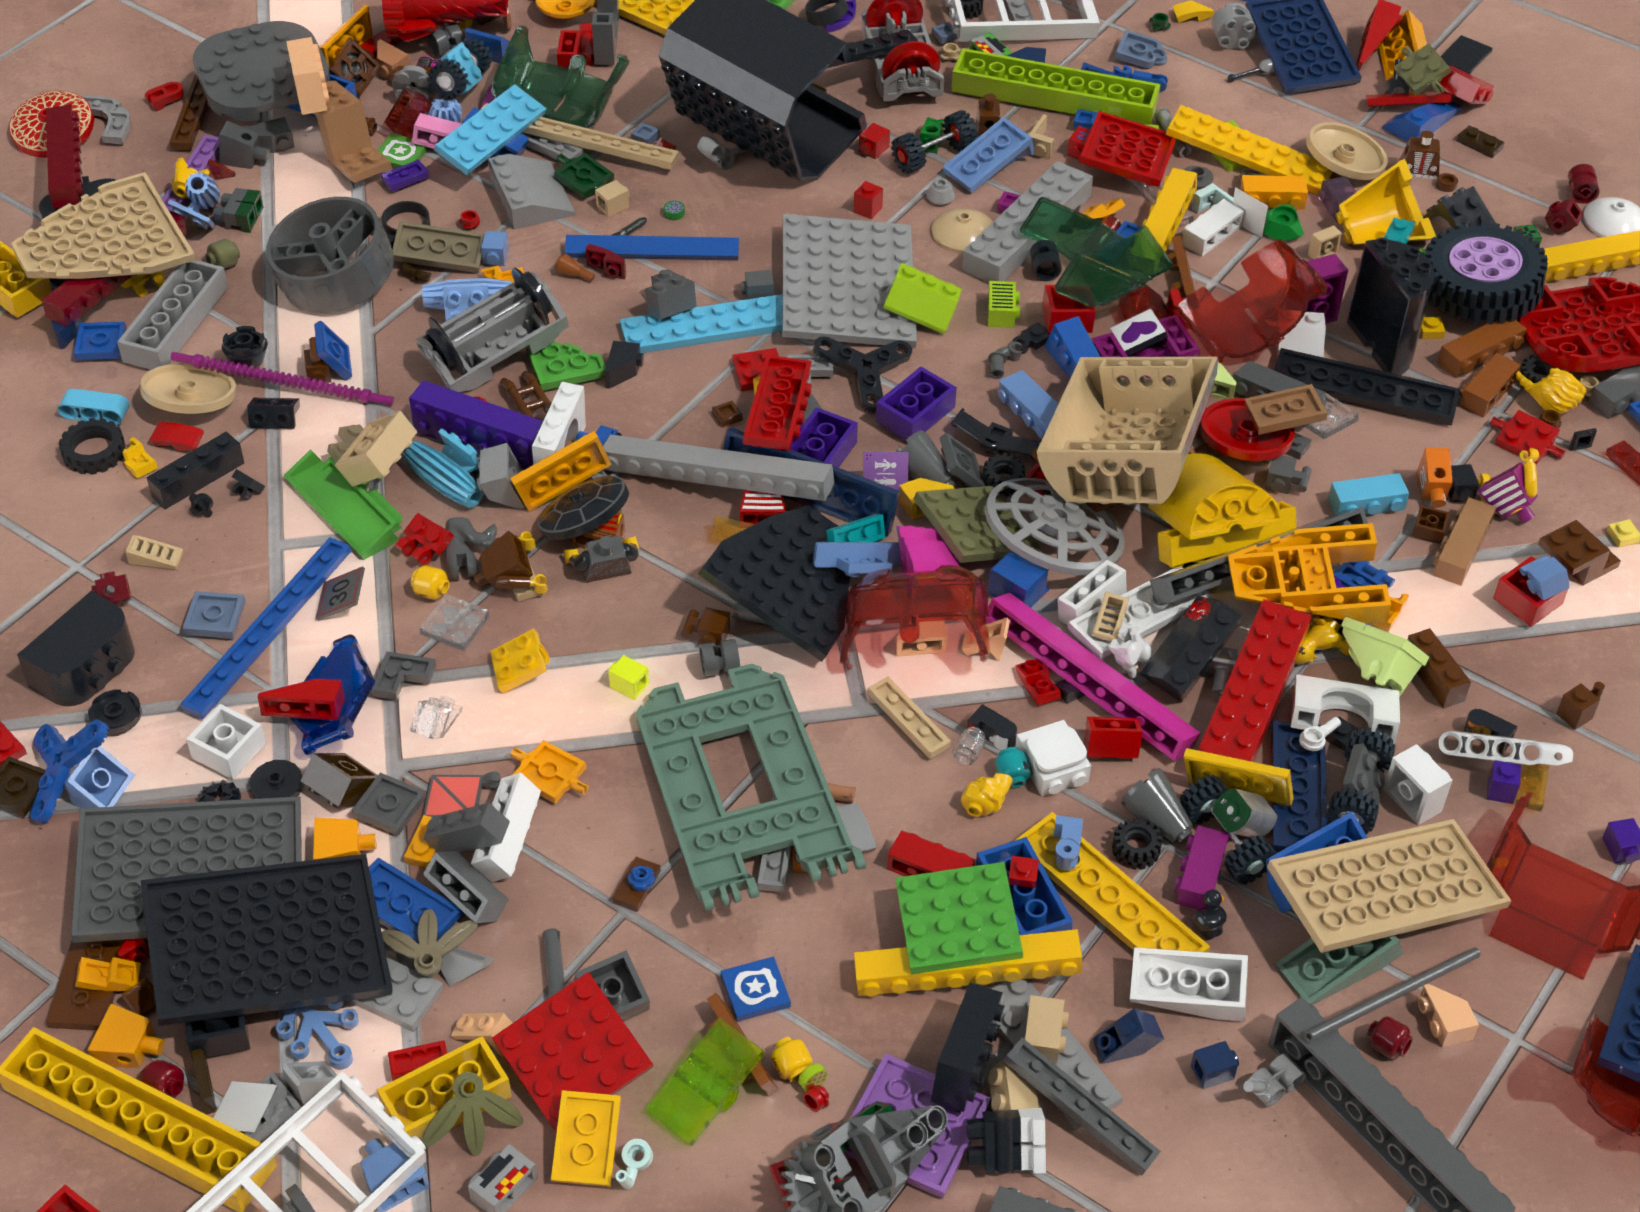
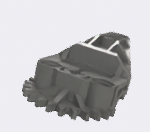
(885, 1147)

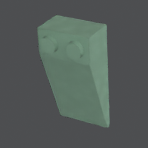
(1326, 973)

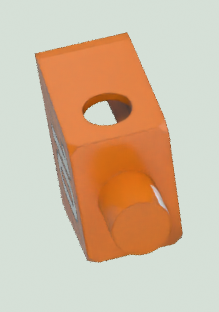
(1435, 485)

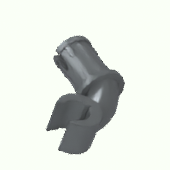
(999, 357)

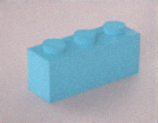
(1374, 494)

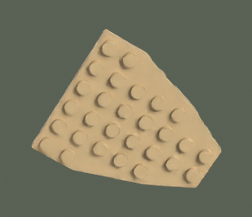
(105, 235)

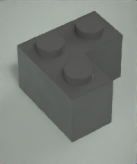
(669, 294)

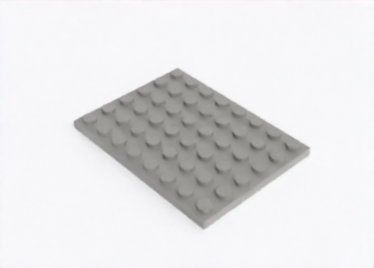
(840, 278)

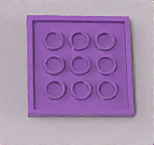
(910, 1088)

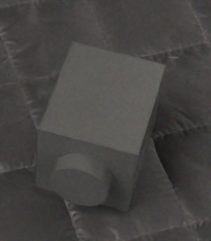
(758, 284)

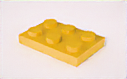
(586, 1138)

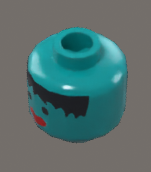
(1015, 764)

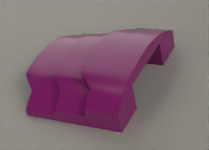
(1177, 344)

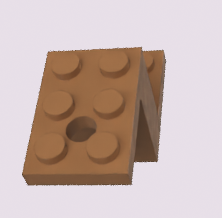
(348, 137)

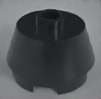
(245, 346)

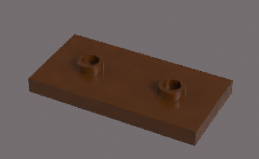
(78, 1006)

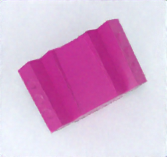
(922, 550)

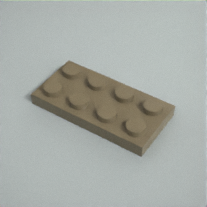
(438, 247)

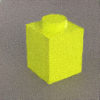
(628, 677)

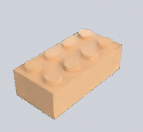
(308, 75)

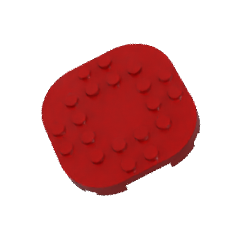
(1587, 326)

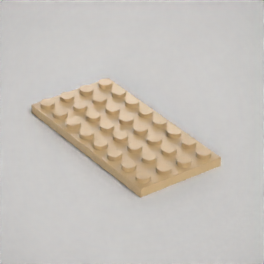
(1387, 885)

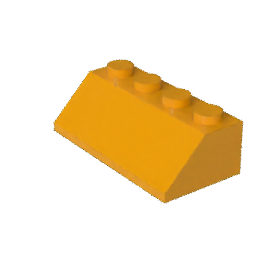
(356, 27)
(1408, 33)

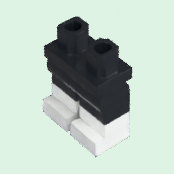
(1009, 1141)

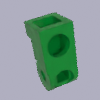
(931, 130)

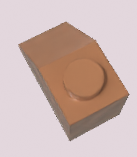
(390, 58)

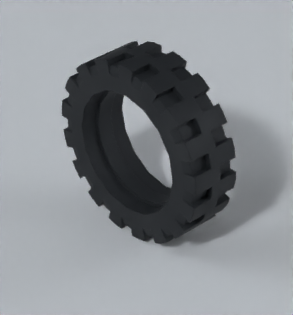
(88, 430)

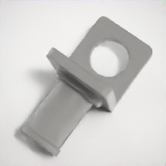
(1222, 669)

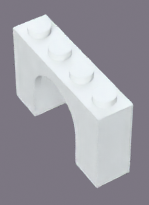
(562, 421)
(1376, 705)

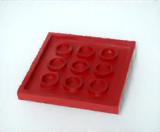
(1127, 149)
(572, 1045)

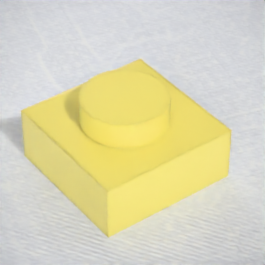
(1623, 533)

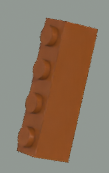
(1481, 344)

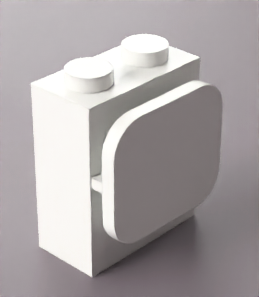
(1055, 757)

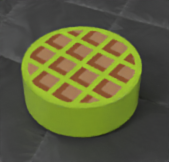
(813, 1074)

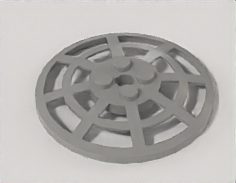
(1056, 518)

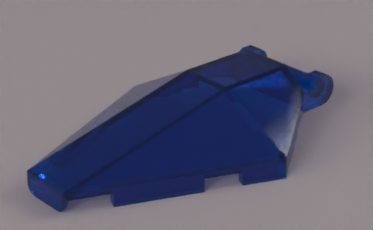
(347, 664)

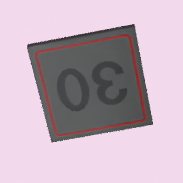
(340, 593)

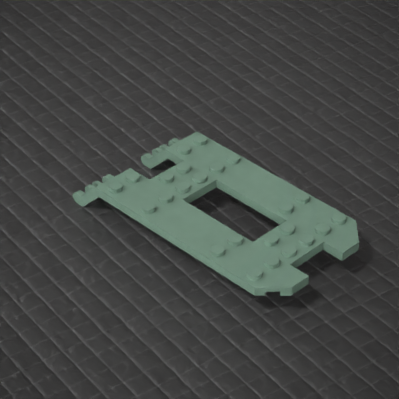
(718, 841)

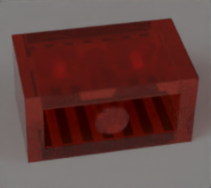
(406, 111)

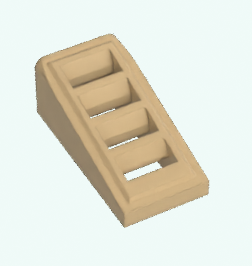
(139, 546)
(1114, 601)

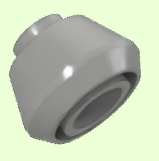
(940, 192)

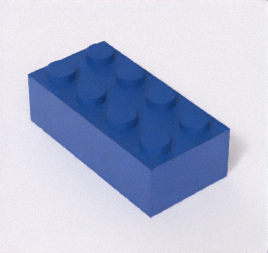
(1035, 908)

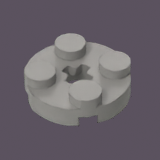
(410, 74)

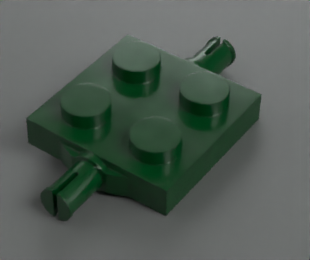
(582, 174)

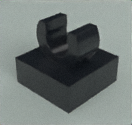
(246, 483)

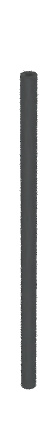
(1391, 994)

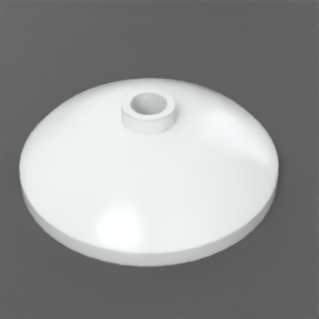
(1611, 216)

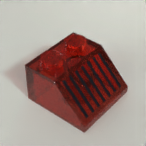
(1141, 301)

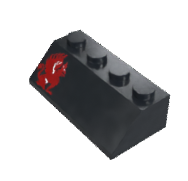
(1191, 646)

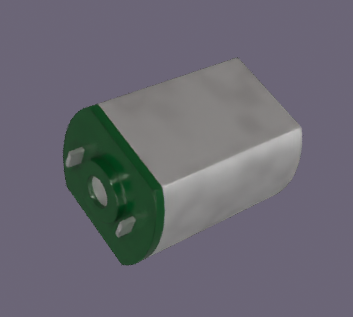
(1244, 813)

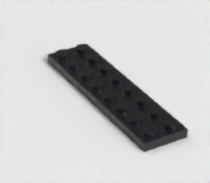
(1371, 386)

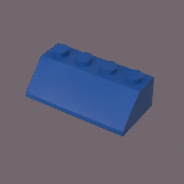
(1338, 832)

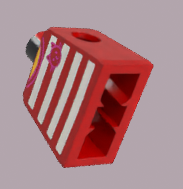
(759, 506)

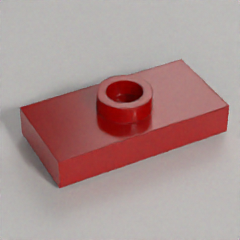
(412, 1058)

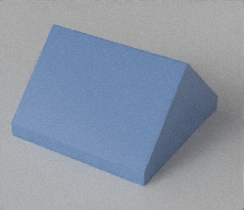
(98, 780)

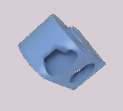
(1068, 848)

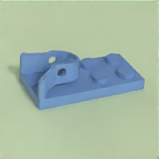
(989, 154)

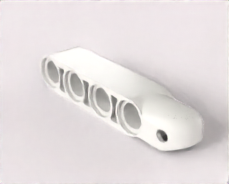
(1547, 751)

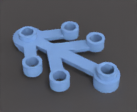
(316, 1021)

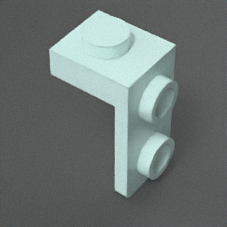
(1208, 197)

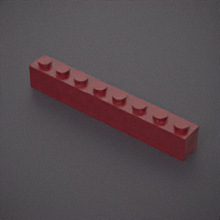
(64, 156)
(79, 295)

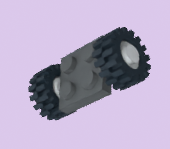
(1368, 759)

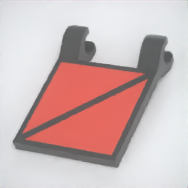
(457, 792)

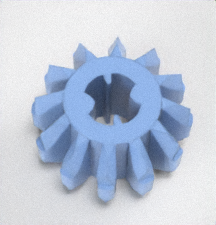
(446, 109)

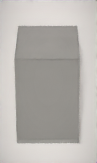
(307, 1078)

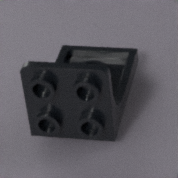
(1461, 208)

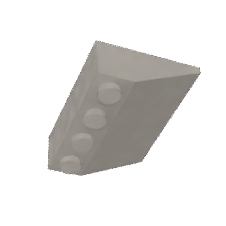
(528, 190)

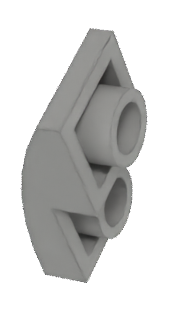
(857, 827)

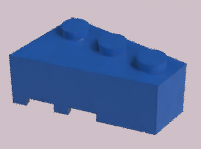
(1068, 343)

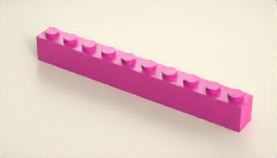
(1093, 676)

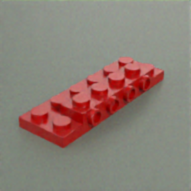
(779, 403)

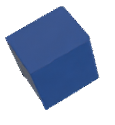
(1019, 578)

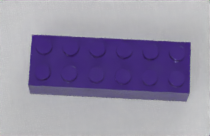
(473, 421)

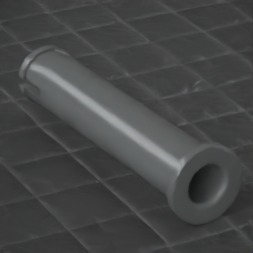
(553, 961)

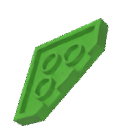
(565, 364)

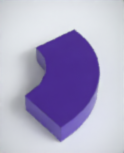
(845, 20)

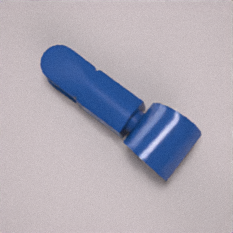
(1143, 76)

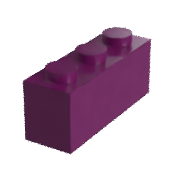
(1201, 866)

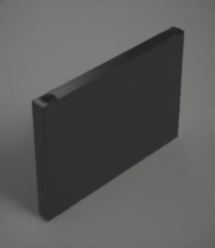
(1466, 54)

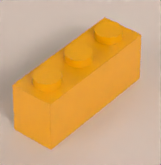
(1276, 189)

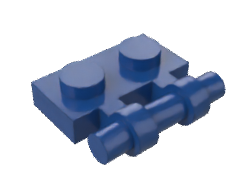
(1362, 574)

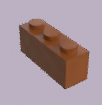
(1489, 384)

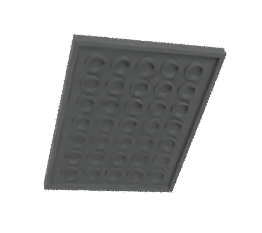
(166, 840)

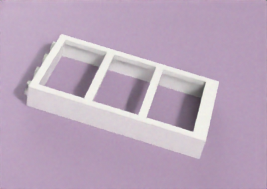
(1026, 30)
(292, 1130)

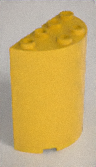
(1214, 498)

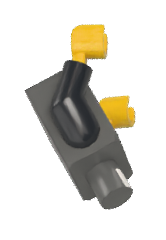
(604, 557)

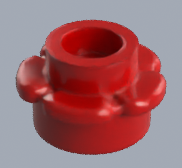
(469, 219)
(816, 1097)

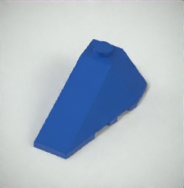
(1427, 117)

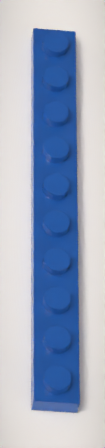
(265, 628)

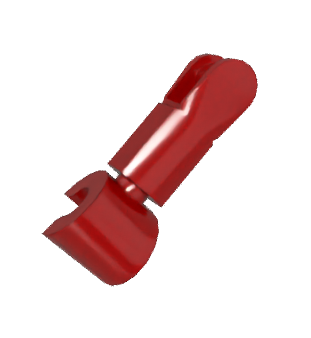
(587, 43)

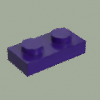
(405, 175)

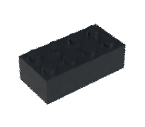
(218, 1035)
(968, 1047)

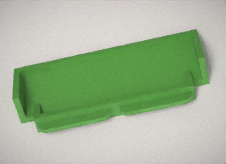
(359, 517)

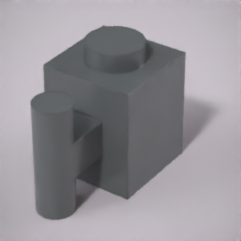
(1283, 473)

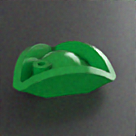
(1283, 223)

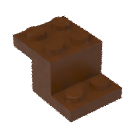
(1579, 552)

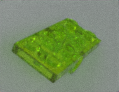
(706, 1082)

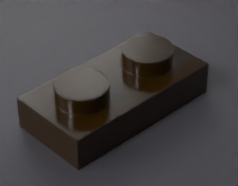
(1480, 141)

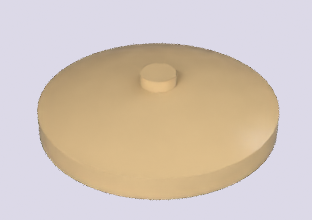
(1346, 151)
(187, 389)

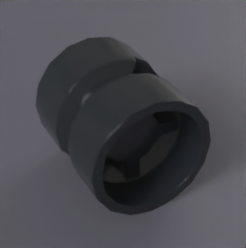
(1045, 260)

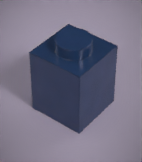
(1214, 1064)

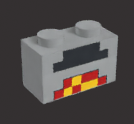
(502, 1180)

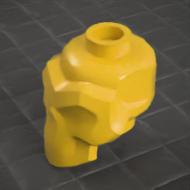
(986, 794)

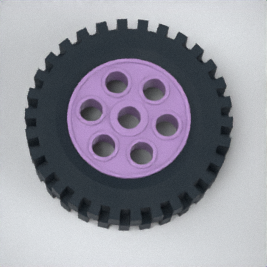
(1486, 272)

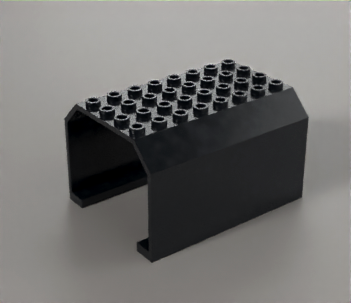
(749, 78)

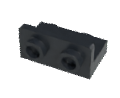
(273, 412)

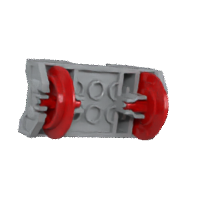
(910, 65)

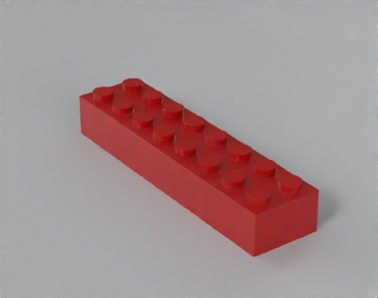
(1256, 682)

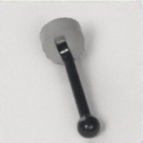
(1265, 68)

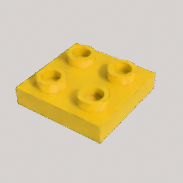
(519, 660)

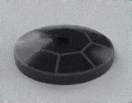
(583, 508)

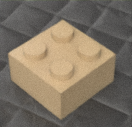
(1325, 242)

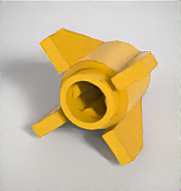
(181, 174)

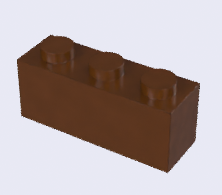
(1441, 671)

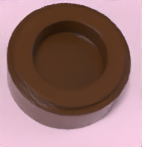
(1447, 182)

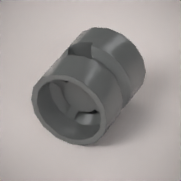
(444, 40)
(719, 657)

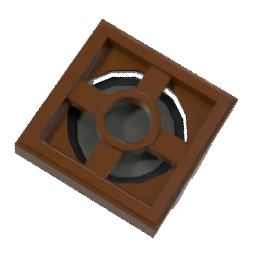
(350, 65)

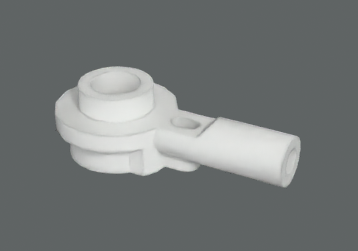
(1314, 737)

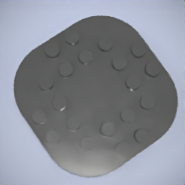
(250, 69)

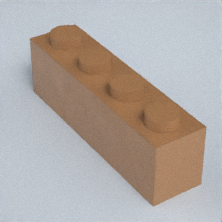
(1464, 541)

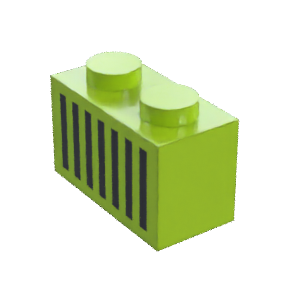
(1002, 304)

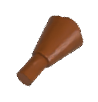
(568, 266)

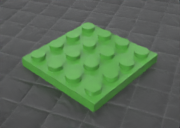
(958, 918)

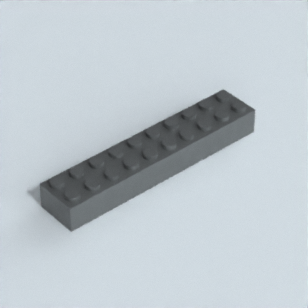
(1384, 1117)

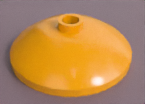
(564, 8)

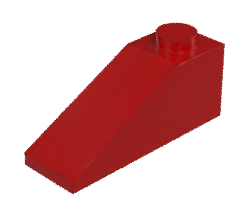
(304, 700)

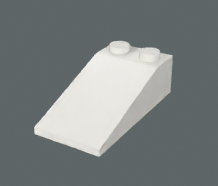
(1191, 982)

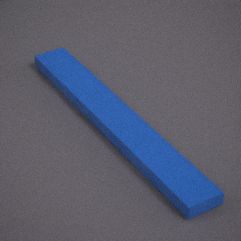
(657, 246)

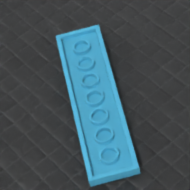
(705, 324)

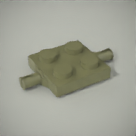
(1422, 69)

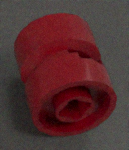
(1583, 183)

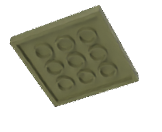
(963, 525)

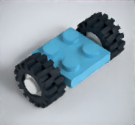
(460, 69)

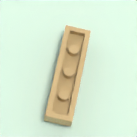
(909, 717)

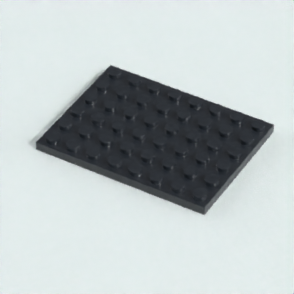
(264, 939)

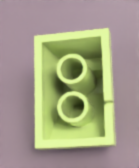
(1382, 655)

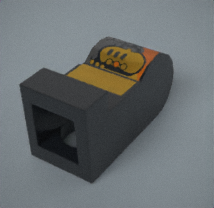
(1485, 723)

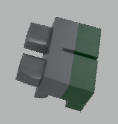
(240, 209)

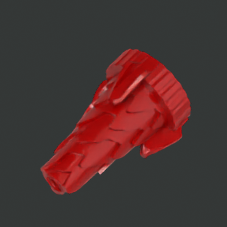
(420, 17)

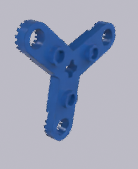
(60, 758)

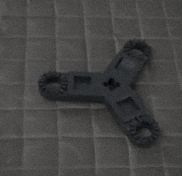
(851, 360)

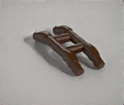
(532, 387)

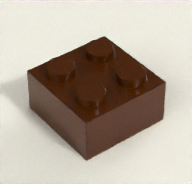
(1431, 524)

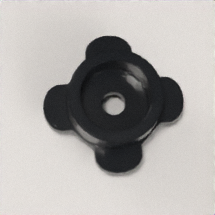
(206, 504)

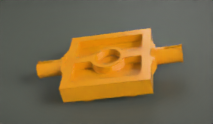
(551, 770)

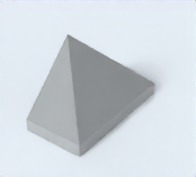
(463, 963)

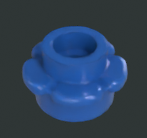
(641, 883)

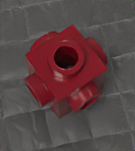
(1563, 215)
(120, 584)

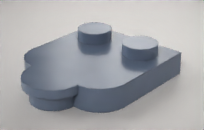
(1140, 50)

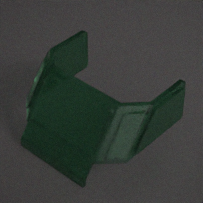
(1101, 260)

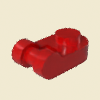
(164, 94)

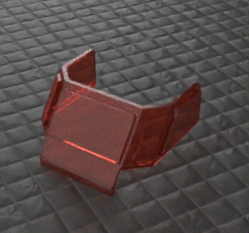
(1557, 905)

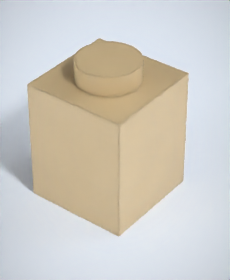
(612, 198)

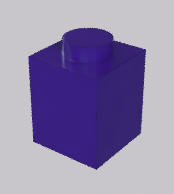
(1503, 782)
(1623, 840)

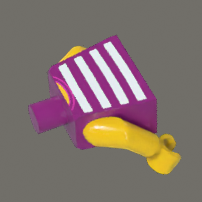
(1512, 489)

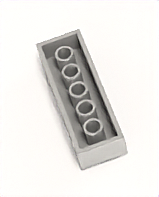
(172, 314)

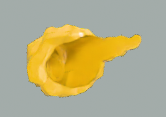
(1556, 392)

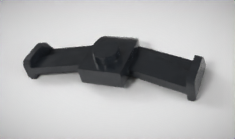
(995, 437)

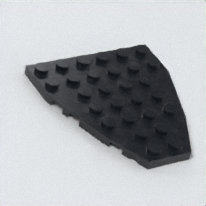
(774, 577)

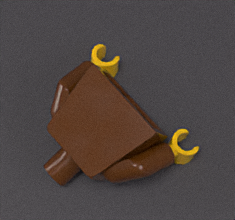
(508, 566)

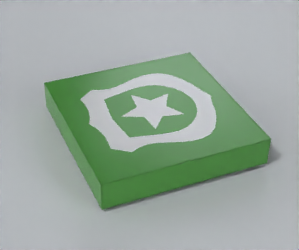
(401, 150)

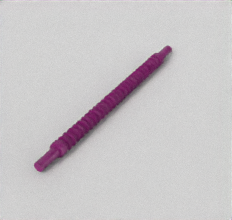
(198, 361)

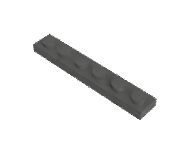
(1081, 1106)

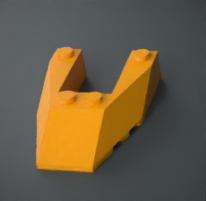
(1300, 573)

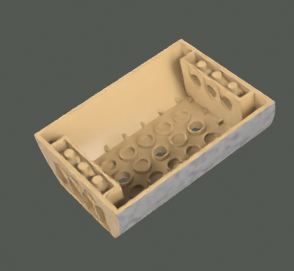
(1124, 435)

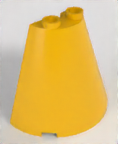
(1373, 207)

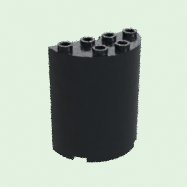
(1391, 301)

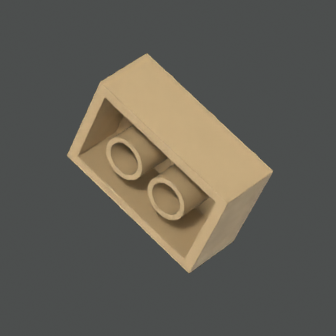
(376, 449)

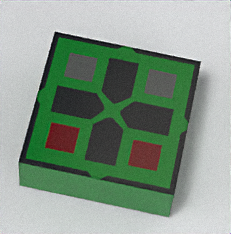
(1531, 230)

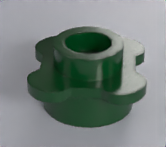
(1160, 21)

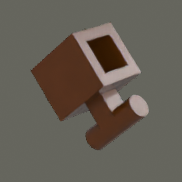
(314, 365)
(710, 628)
(1580, 704)

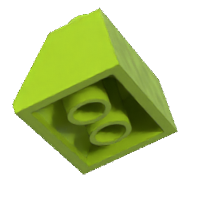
(922, 298)

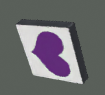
(1139, 332)

